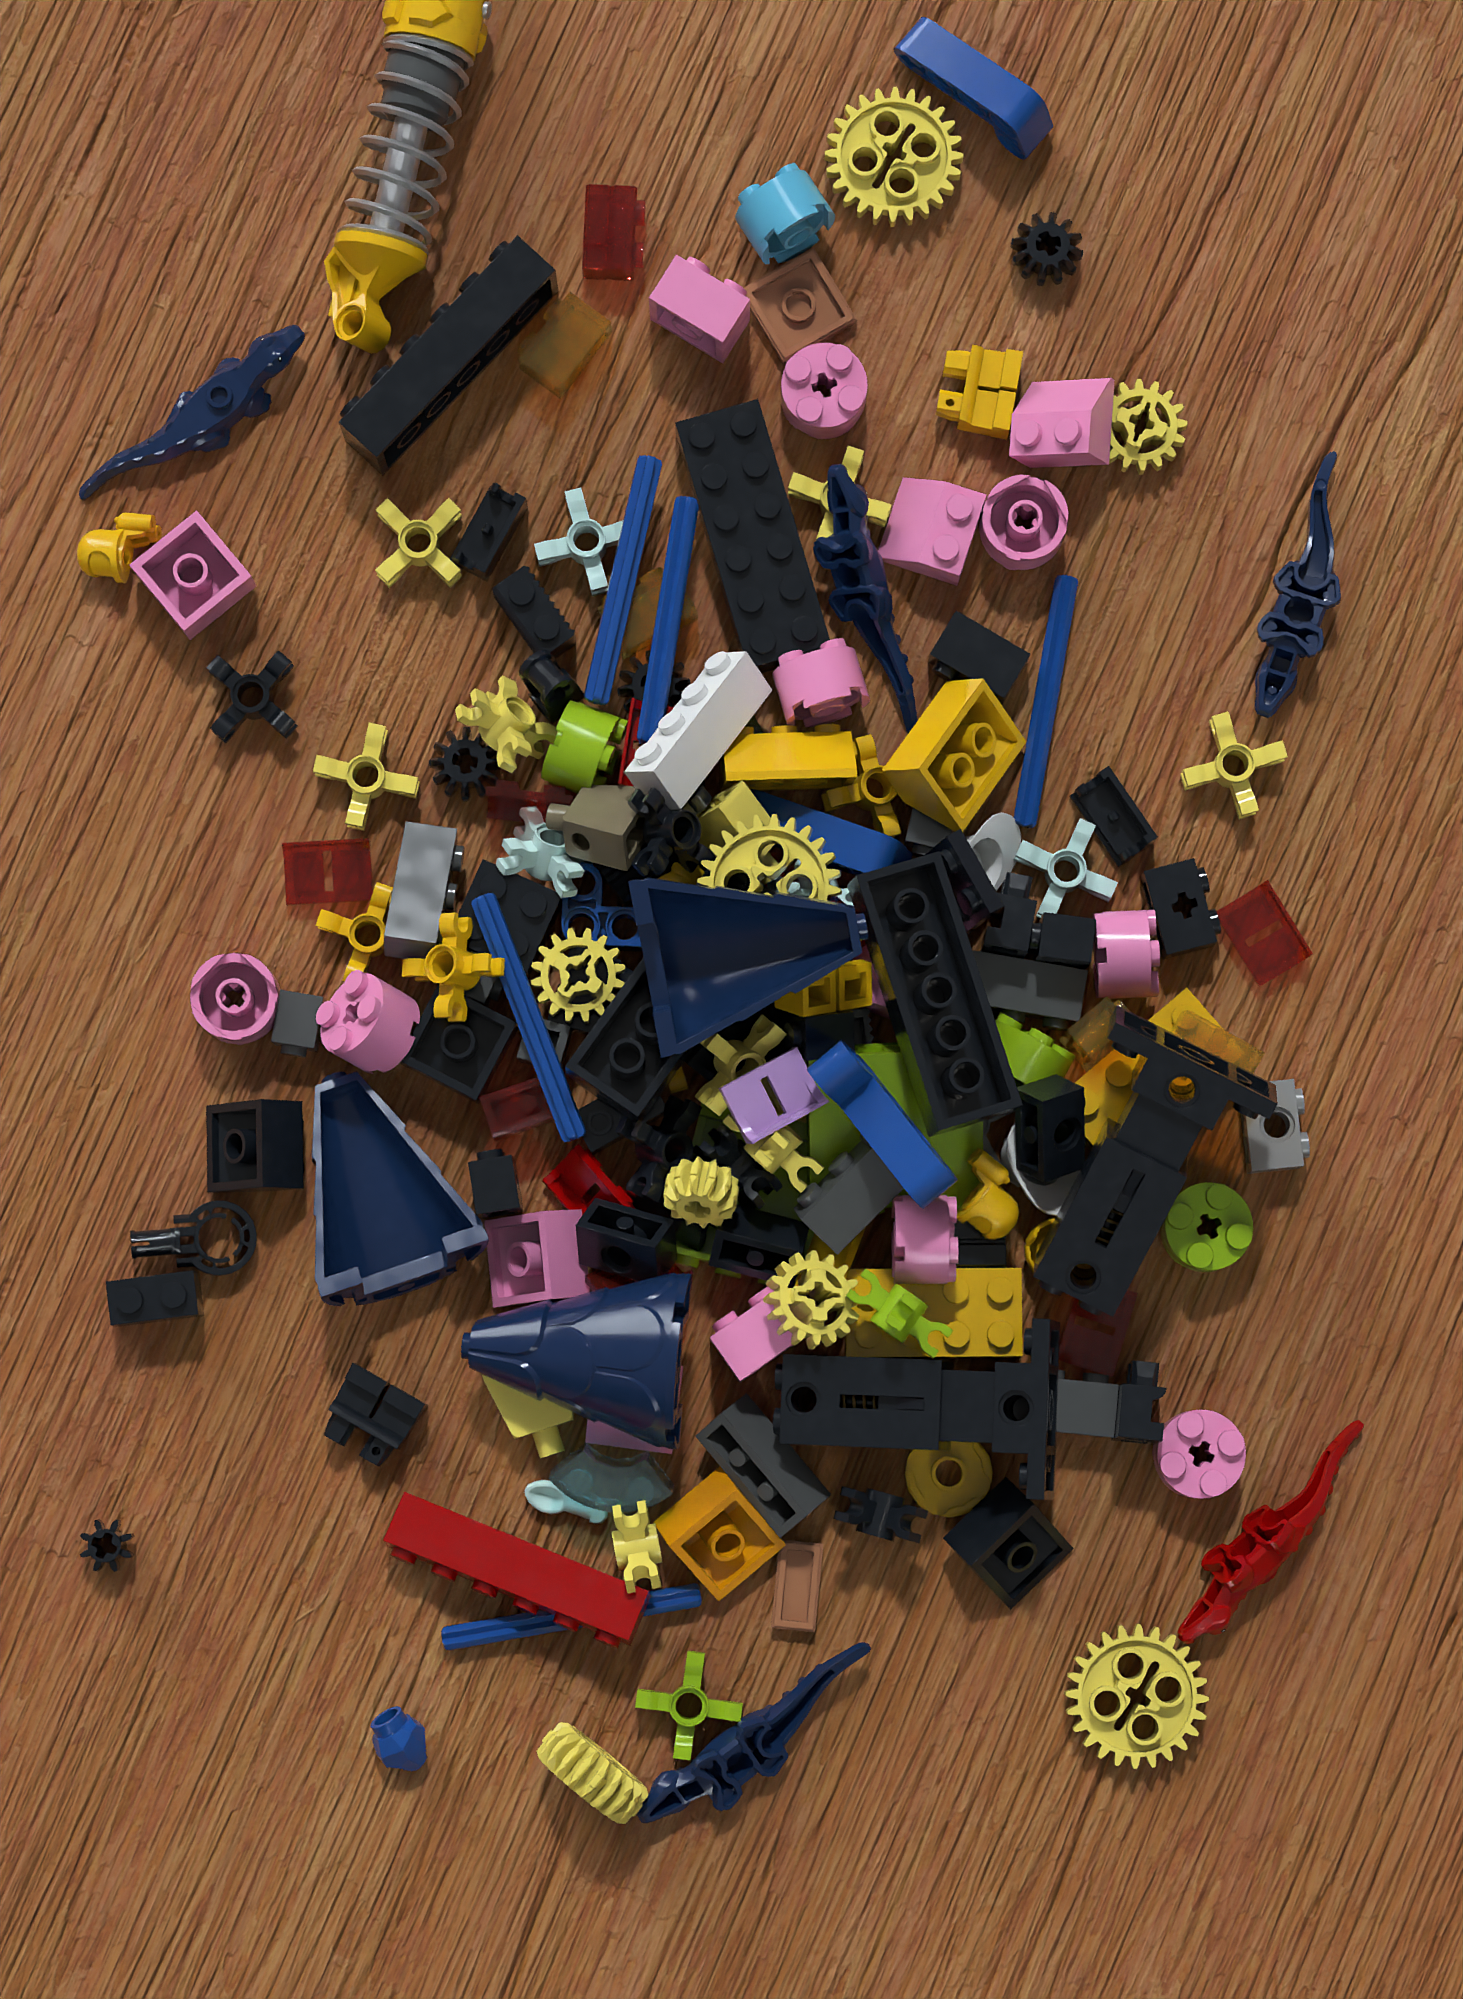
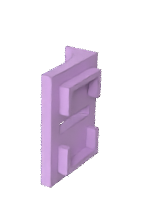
(791, 1085)

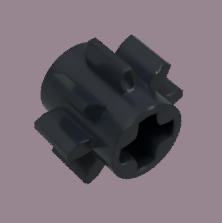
(95, 1550)

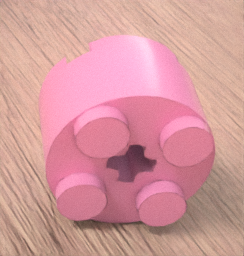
(837, 370)
(1015, 545)
(820, 683)
(1125, 954)
(210, 998)
(368, 1023)
(924, 1241)
(1223, 1445)

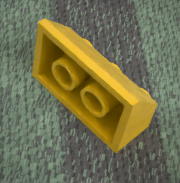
(955, 753)
(790, 759)

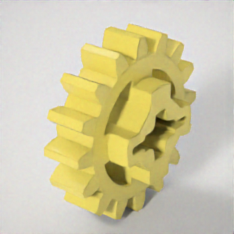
(1155, 431)
(562, 964)
(798, 1312)

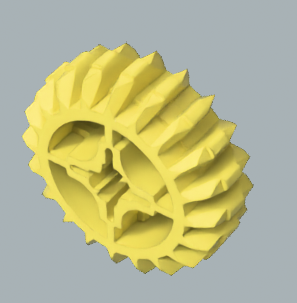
(592, 1773)

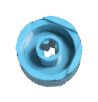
(783, 214)

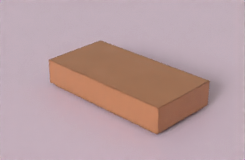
(797, 1586)

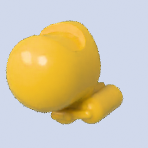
(111, 551)
(989, 1205)

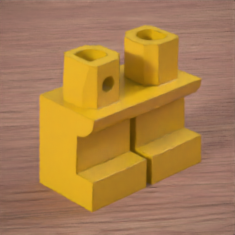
(988, 390)
(839, 990)

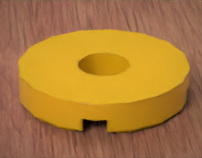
(955, 1499)

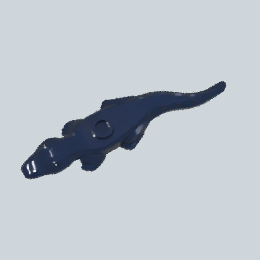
(205, 416)
(862, 583)
(1305, 594)
(745, 1748)

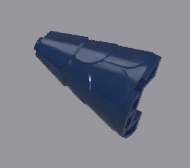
(732, 952)
(380, 1201)
(595, 1354)

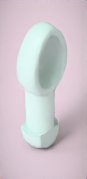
(549, 1499)

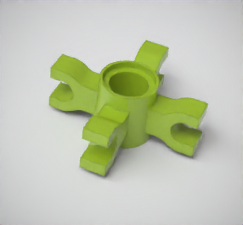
(899, 1313)
(691, 1684)

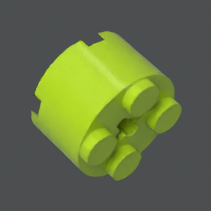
(583, 747)
(1031, 1052)
(1214, 1203)

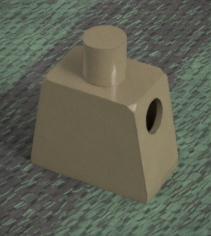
(600, 826)

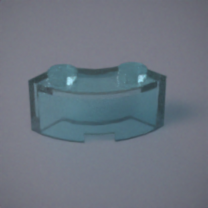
(607, 1482)

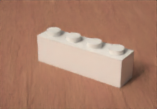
(699, 728)

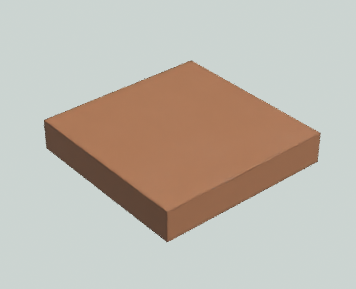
(799, 305)

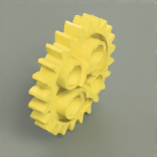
(926, 174)
(744, 852)
(1171, 1717)

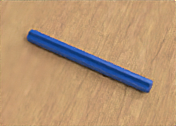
(623, 580)
(668, 616)
(1045, 701)
(529, 1019)
(528, 1625)

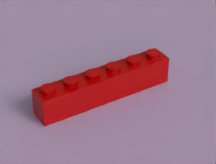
(516, 1569)

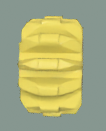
(701, 1192)

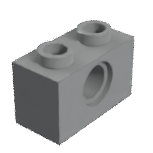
(1283, 1153)

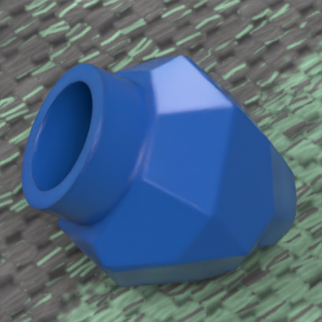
(399, 1740)

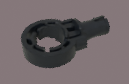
(167, 1241)

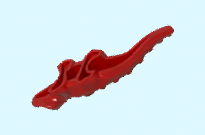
(1263, 1545)

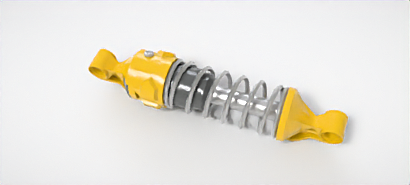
(424, 71)

